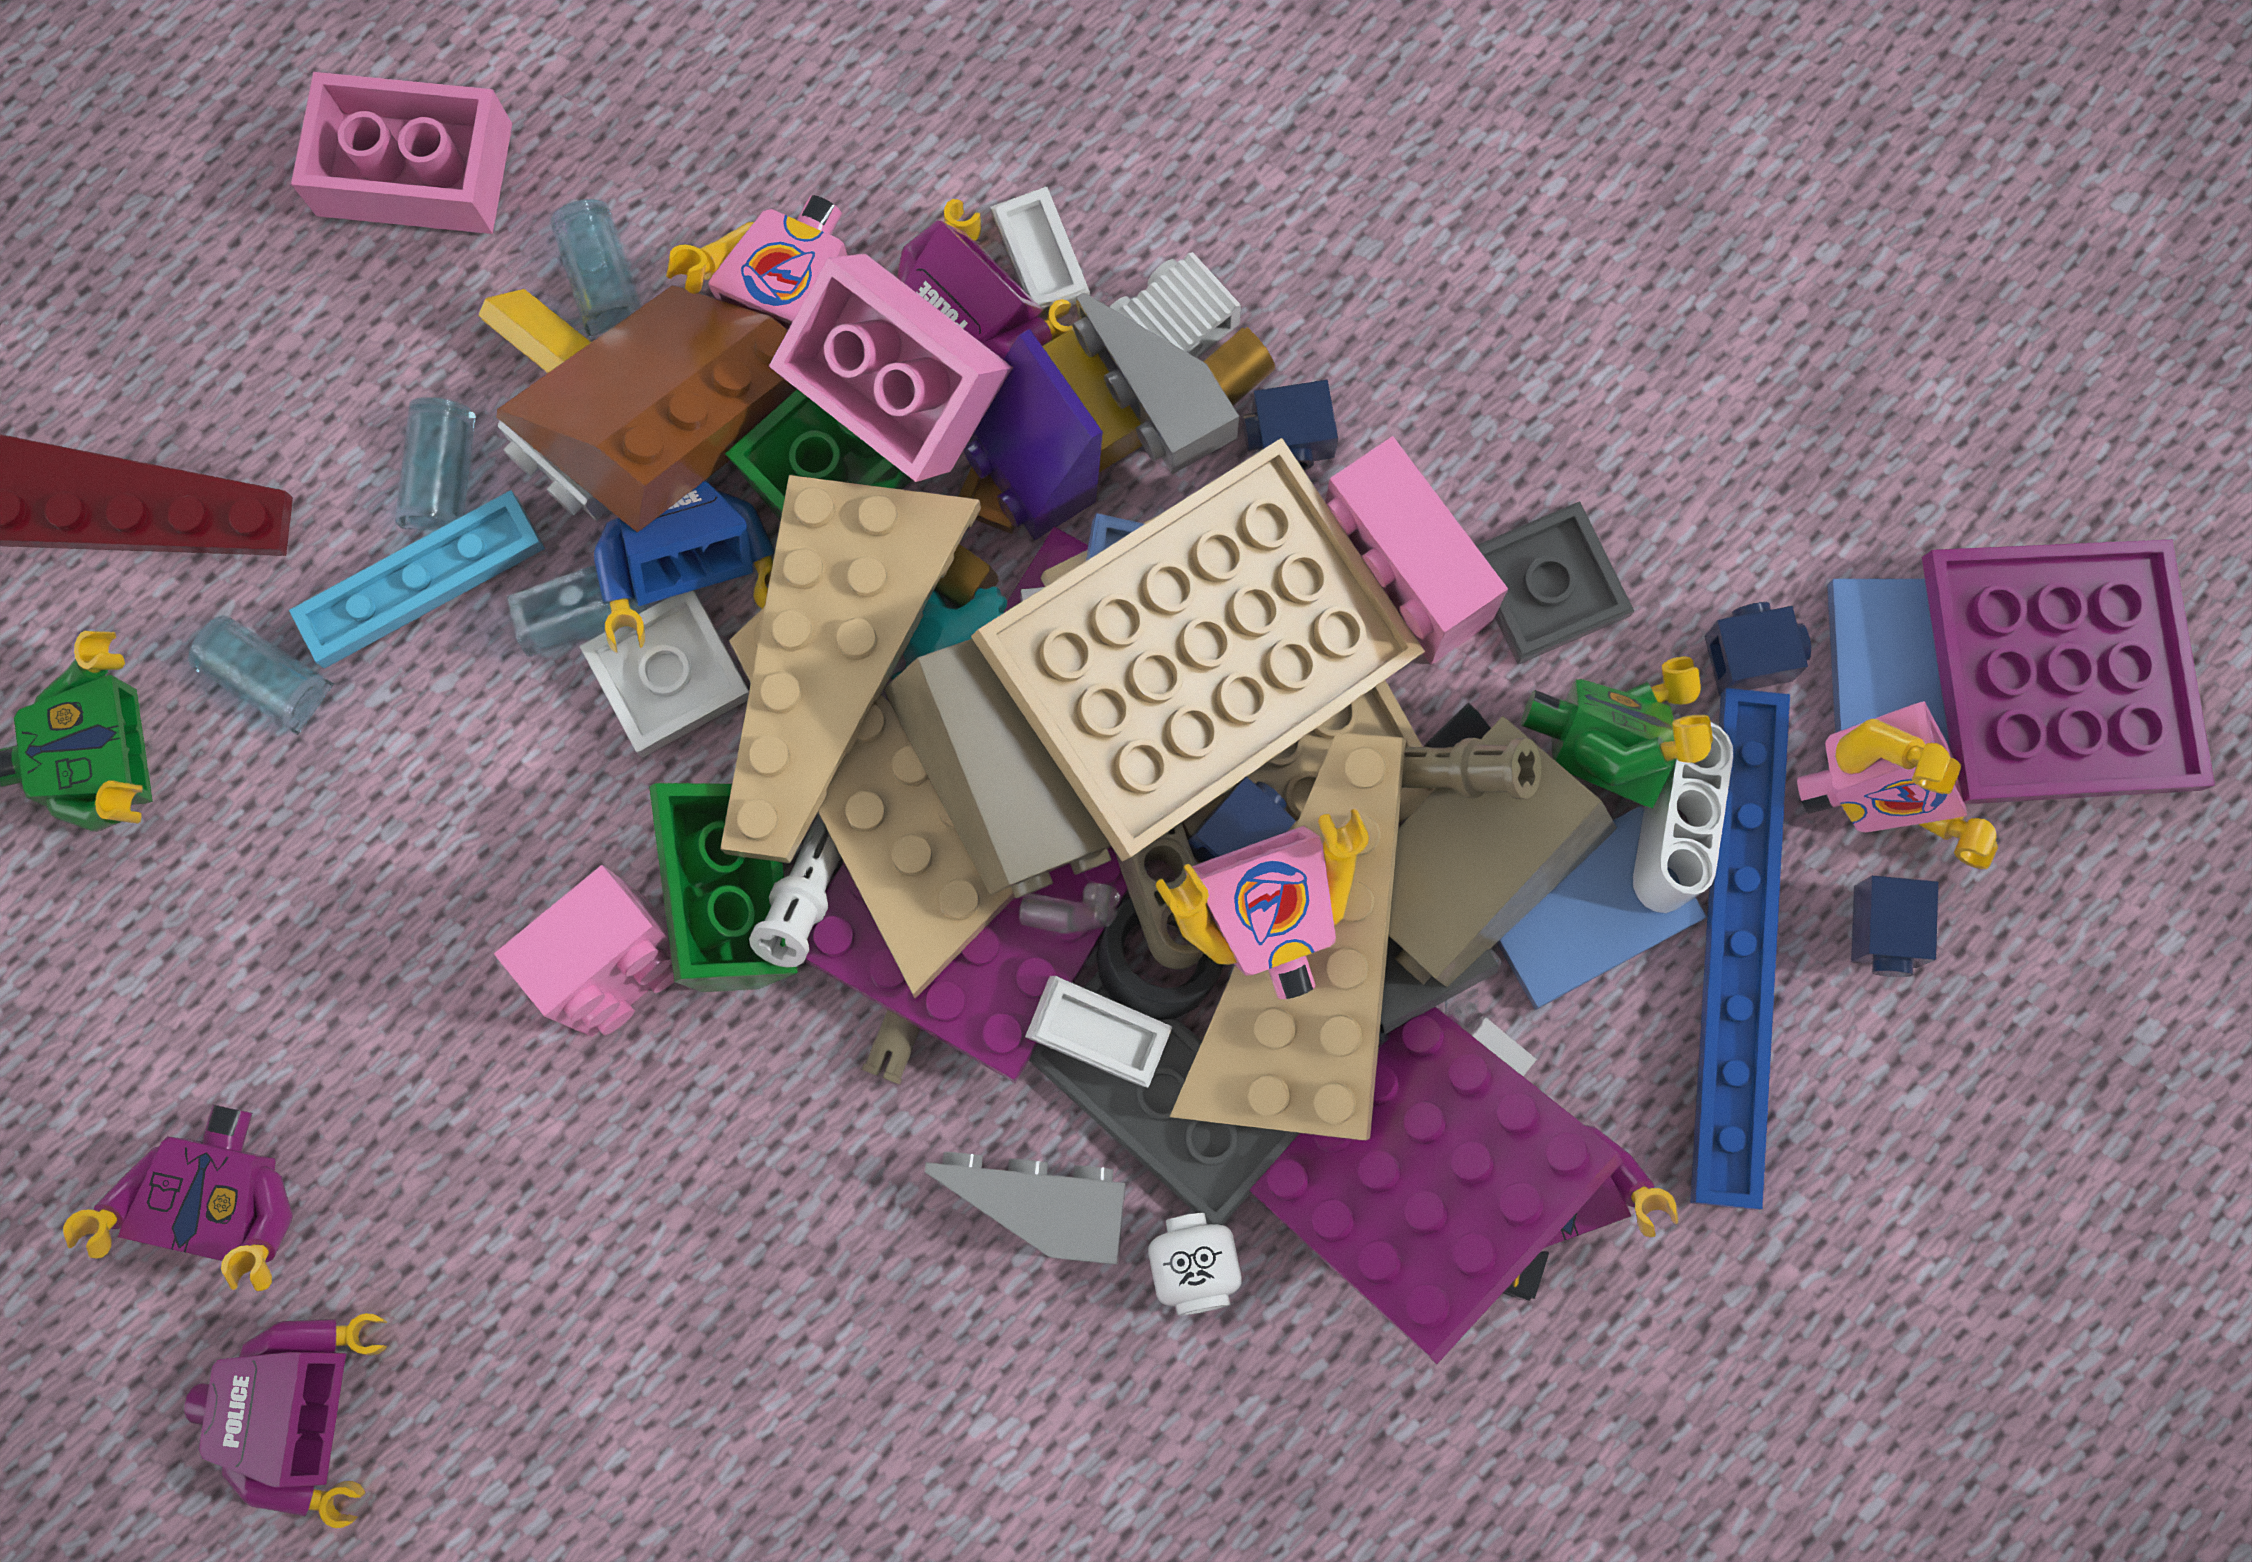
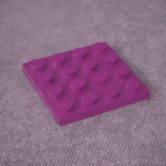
(2067, 671)
(1449, 1191)

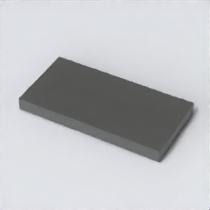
(1199, 1161)

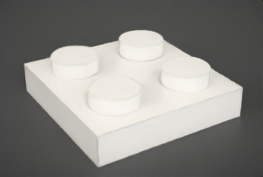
(673, 680)

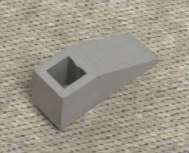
(1168, 389)
(1055, 1214)

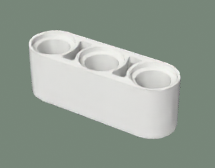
(1685, 848)

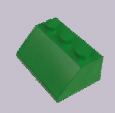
(807, 443)
(710, 895)

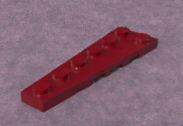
(113, 503)

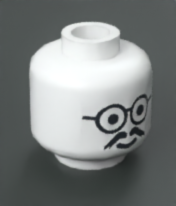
(1194, 1265)

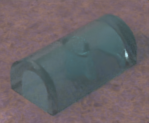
(595, 264)
(434, 464)
(560, 611)
(258, 672)

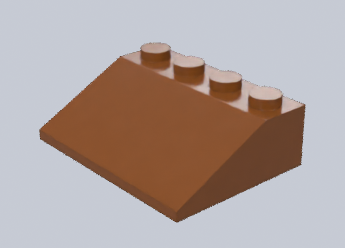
(654, 401)

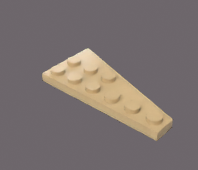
(834, 624)
(899, 843)
(1314, 1056)

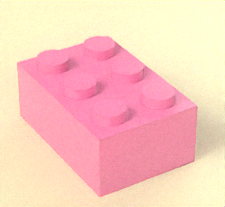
(402, 152)
(889, 366)
(1415, 549)
(592, 955)

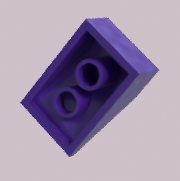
(1037, 443)

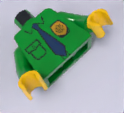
(1627, 736)
(82, 743)

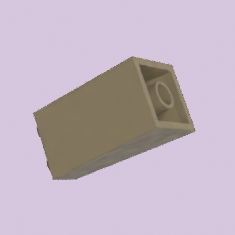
(993, 772)
(1485, 862)

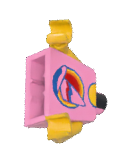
(766, 261)
(1896, 776)
(1271, 901)

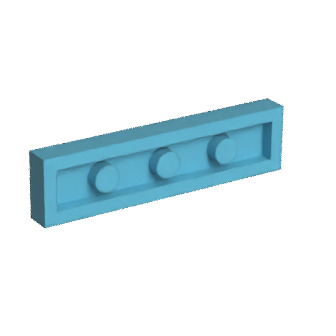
(416, 579)

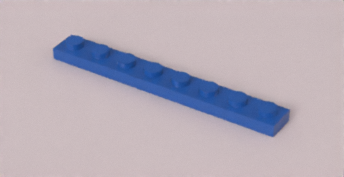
(1741, 958)

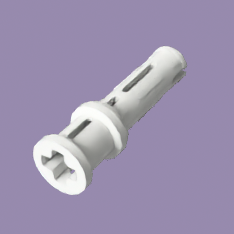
(797, 901)

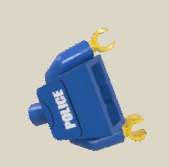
(686, 548)

